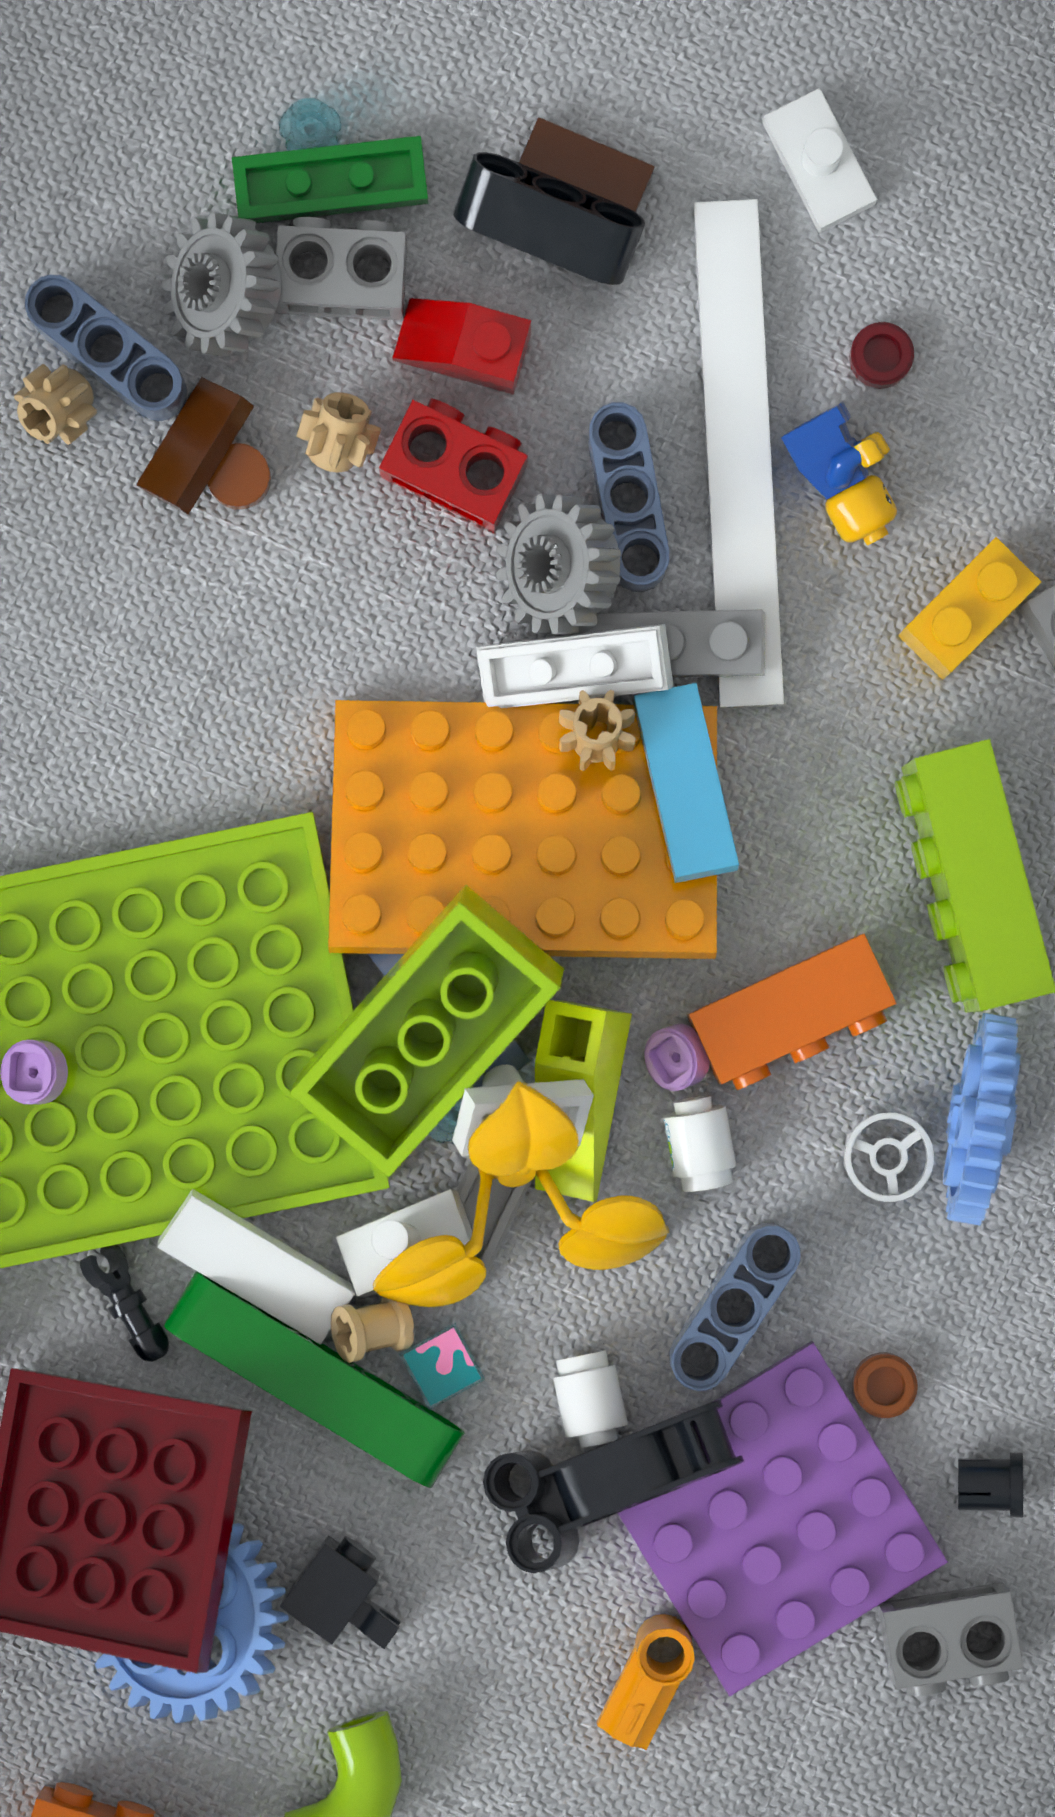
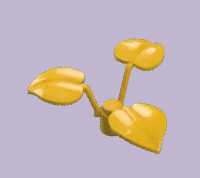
(513, 1146)

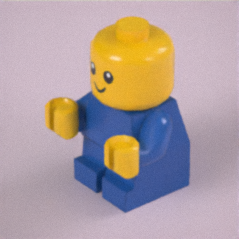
(839, 471)

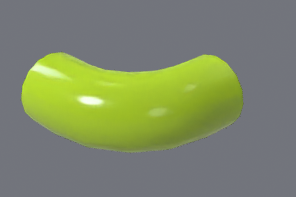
(366, 1770)

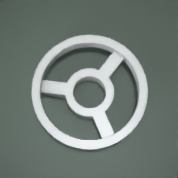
(902, 1146)

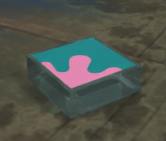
(442, 1366)

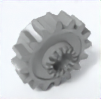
(222, 285)
(559, 564)

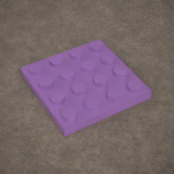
(790, 1536)

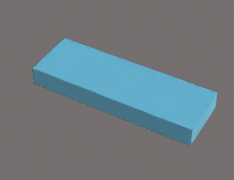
(685, 783)

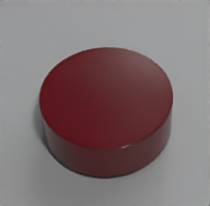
(881, 355)

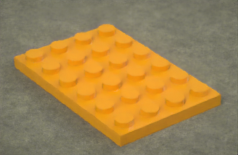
(493, 804)

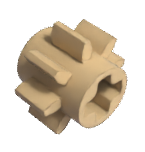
(55, 404)
(338, 432)
(585, 718)

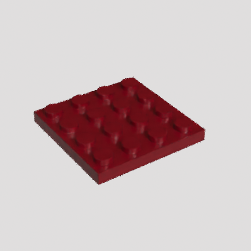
(116, 1517)

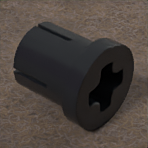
(991, 1484)

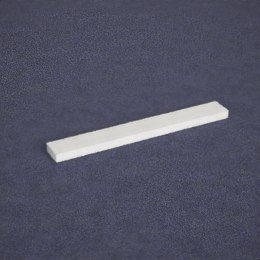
(738, 433)

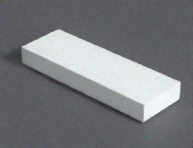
(561, 666)
(255, 1265)

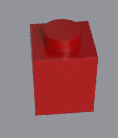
(464, 342)

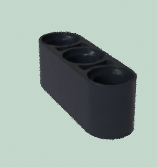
(548, 218)

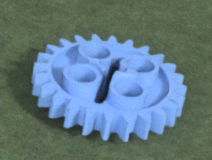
(981, 1119)
(245, 1635)

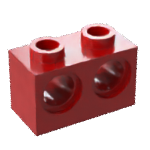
(446, 479)

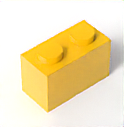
(969, 608)

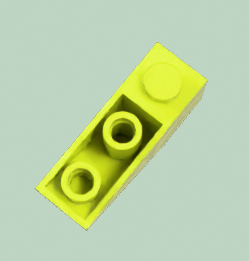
(587, 1045)

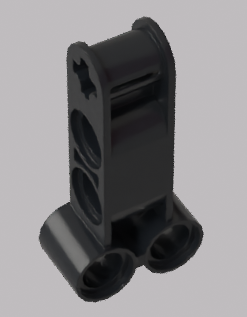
(605, 1481)

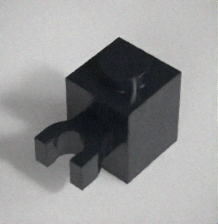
(336, 1591)

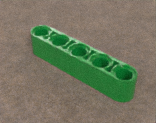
(314, 1380)

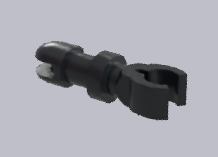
(147, 1338)

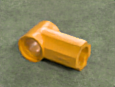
(646, 1684)

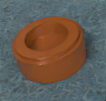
(240, 477)
(884, 1385)

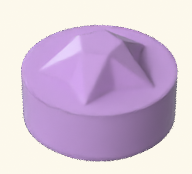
(676, 1057)
(34, 1072)

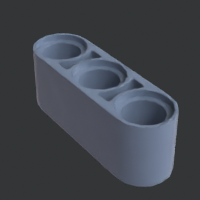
(89, 322)
(636, 467)
(731, 1338)

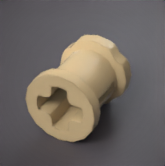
(371, 1328)

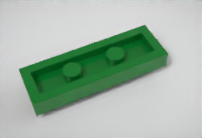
(330, 180)

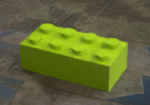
(975, 877)
(427, 1031)

